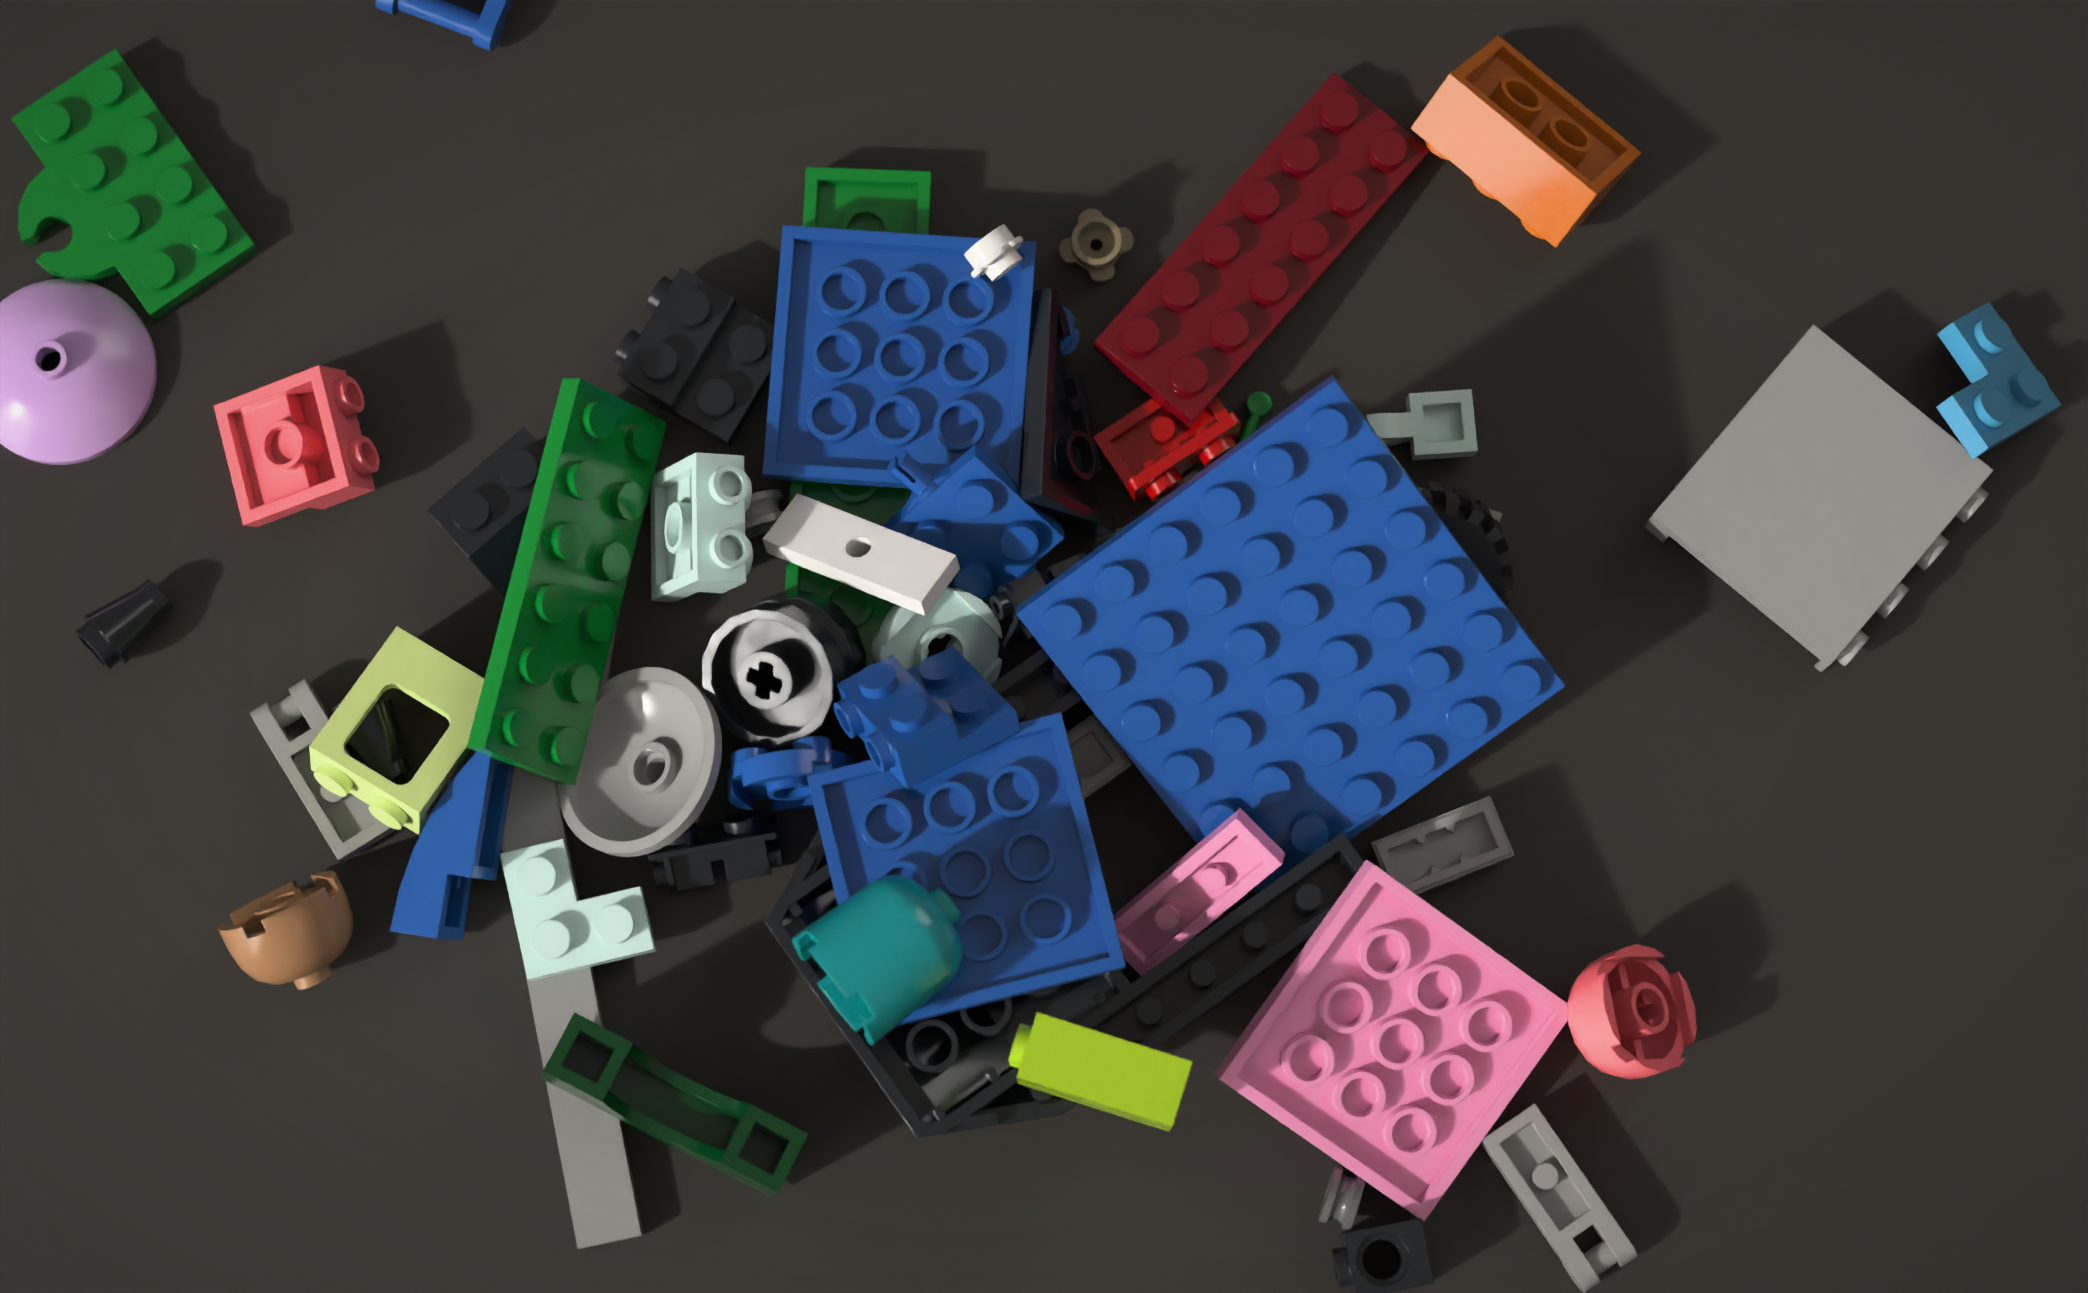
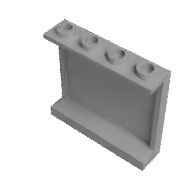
(1823, 498)

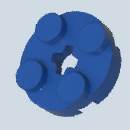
(781, 773)

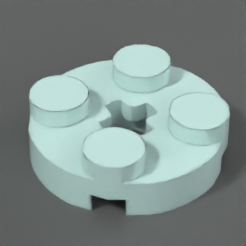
(957, 613)

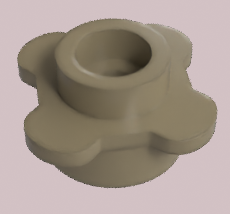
(1094, 227)

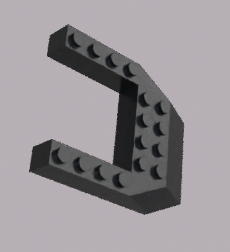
(955, 1066)

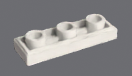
(861, 554)

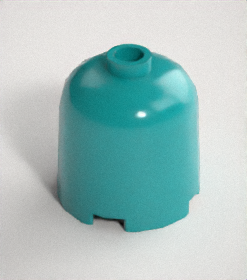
(884, 952)

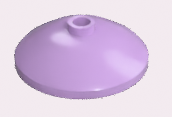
(97, 388)

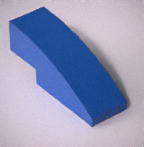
(455, 846)

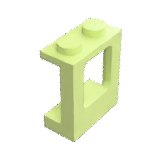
(432, 680)

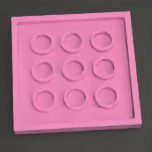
(1394, 1041)

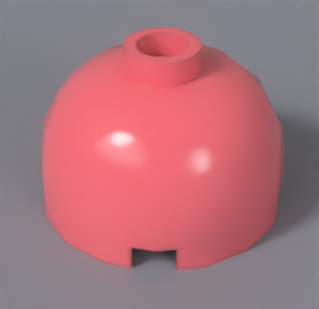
(1631, 1014)

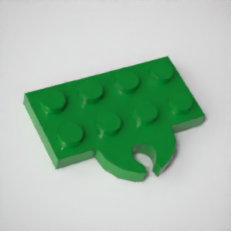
(124, 190)

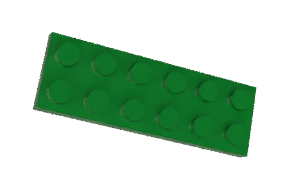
(567, 583)

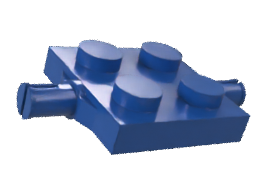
(976, 516)

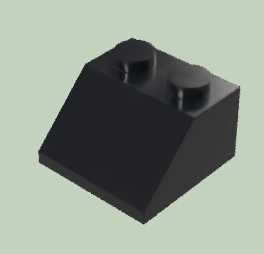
(491, 506)

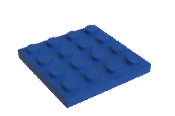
(893, 352)
(1003, 844)

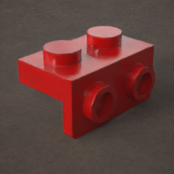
(1154, 447)

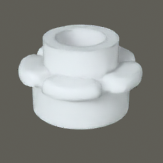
(995, 254)

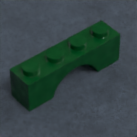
(673, 1108)

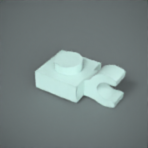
(1435, 425)

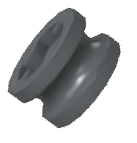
(1341, 1198)

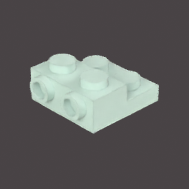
(699, 526)

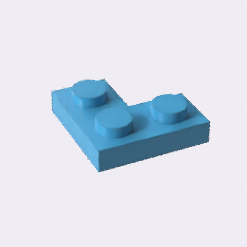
(2004, 387)

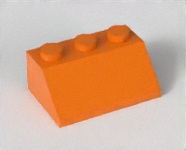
(1524, 140)

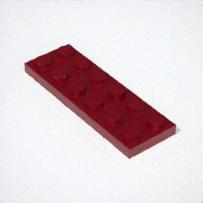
(1261, 250)

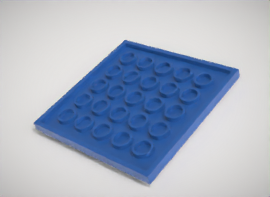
(1291, 636)

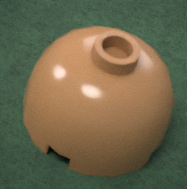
(291, 932)

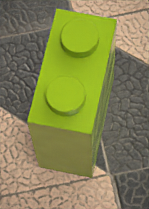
(1100, 1070)

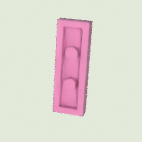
(1195, 891)

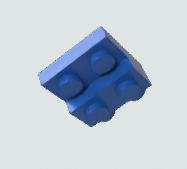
(923, 715)

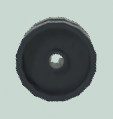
(779, 667)

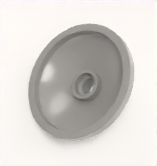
(639, 728)

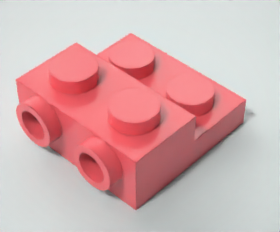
(297, 445)

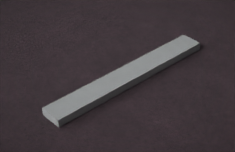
(587, 1138)

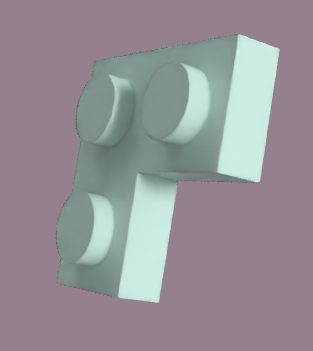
(558, 929)

